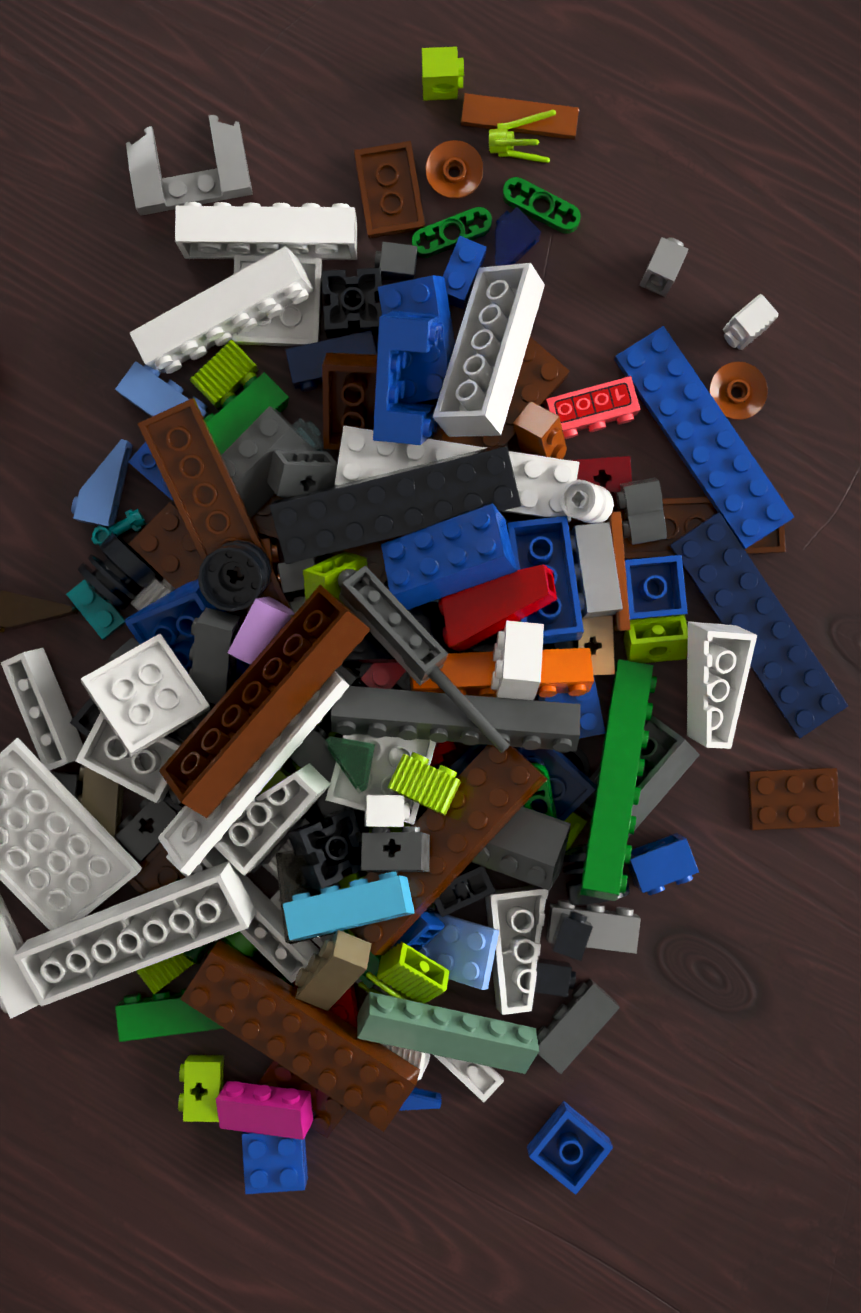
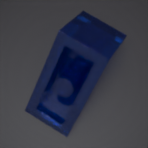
(514, 237)

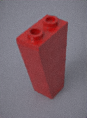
(485, 608)

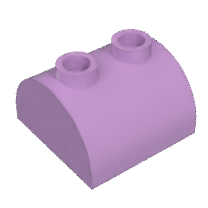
(259, 628)

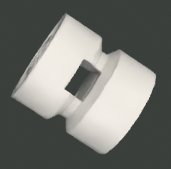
(586, 502)

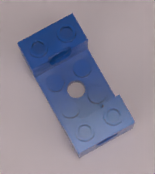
(397, 334)

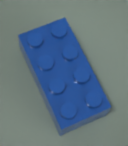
(423, 371)
(549, 543)
(448, 557)

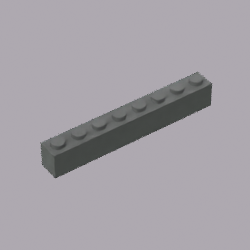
(438, 719)

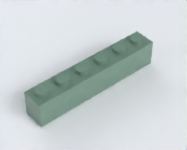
(446, 1033)

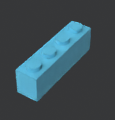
(349, 907)

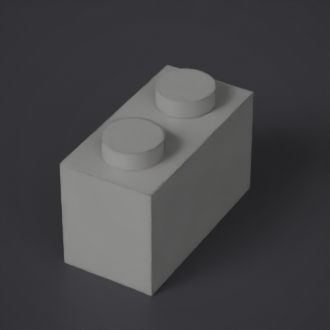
(664, 266)

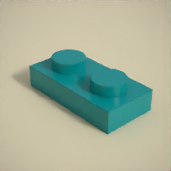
(99, 613)

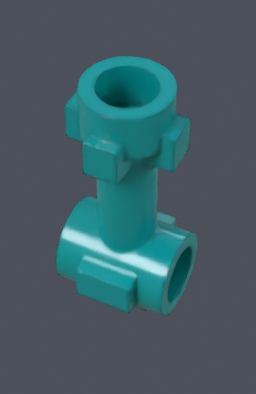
(134, 520)

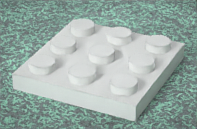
(297, 323)
(145, 694)
(385, 760)

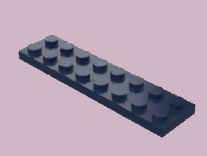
(744, 599)

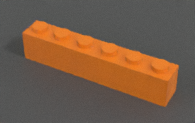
(561, 672)

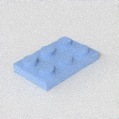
(464, 950)

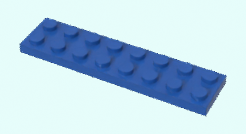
(703, 437)

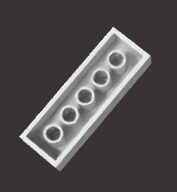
(259, 231)
(222, 311)
(489, 351)

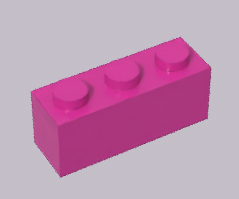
(264, 1109)

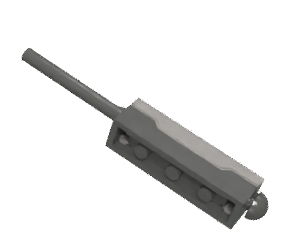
(406, 640)

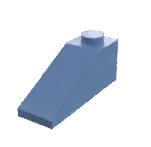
(102, 492)

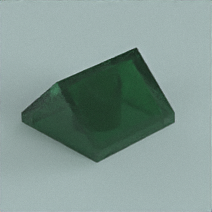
(353, 758)

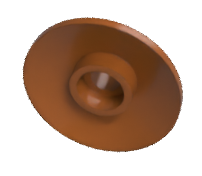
(457, 156)
(749, 382)

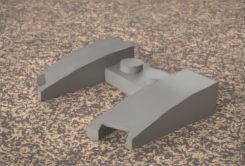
(160, 194)

